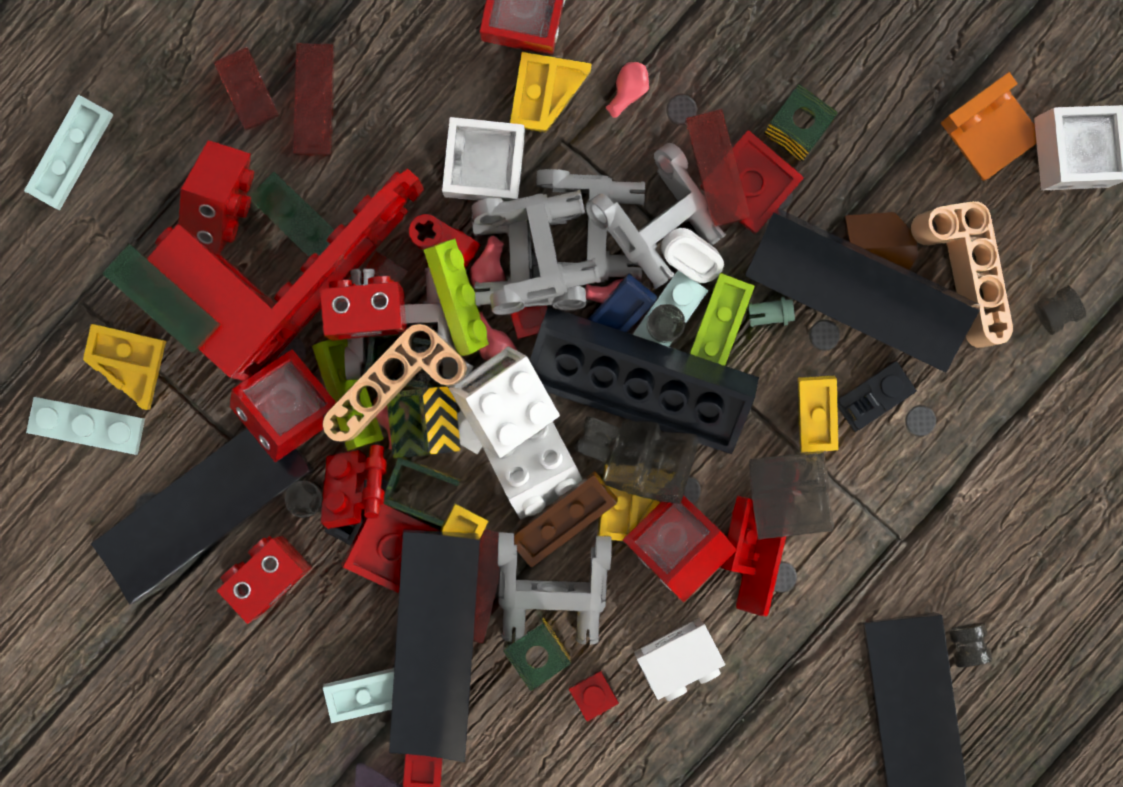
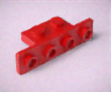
(754, 558)

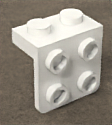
(536, 471)

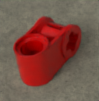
(443, 232)

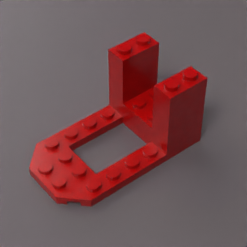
(254, 326)

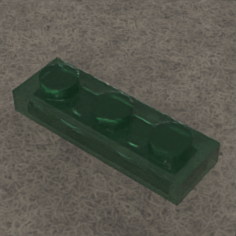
(292, 215)
(161, 298)

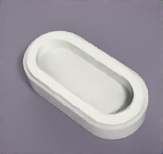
(692, 255)

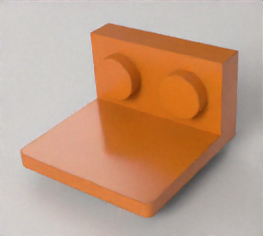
(991, 128)

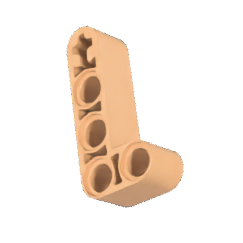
(995, 325)
(387, 388)

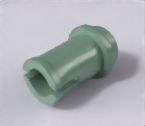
(773, 312)

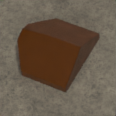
(884, 236)

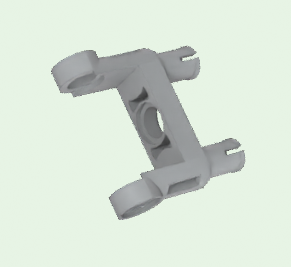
(593, 185)
(641, 244)
(521, 266)
(554, 276)
(425, 314)
(584, 597)

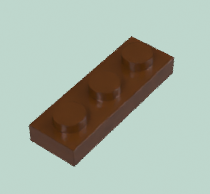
(563, 519)

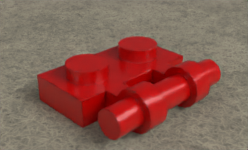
(344, 487)

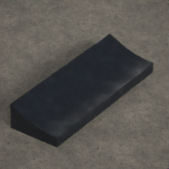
(862, 290)
(642, 379)
(196, 513)
(434, 643)
(914, 701)

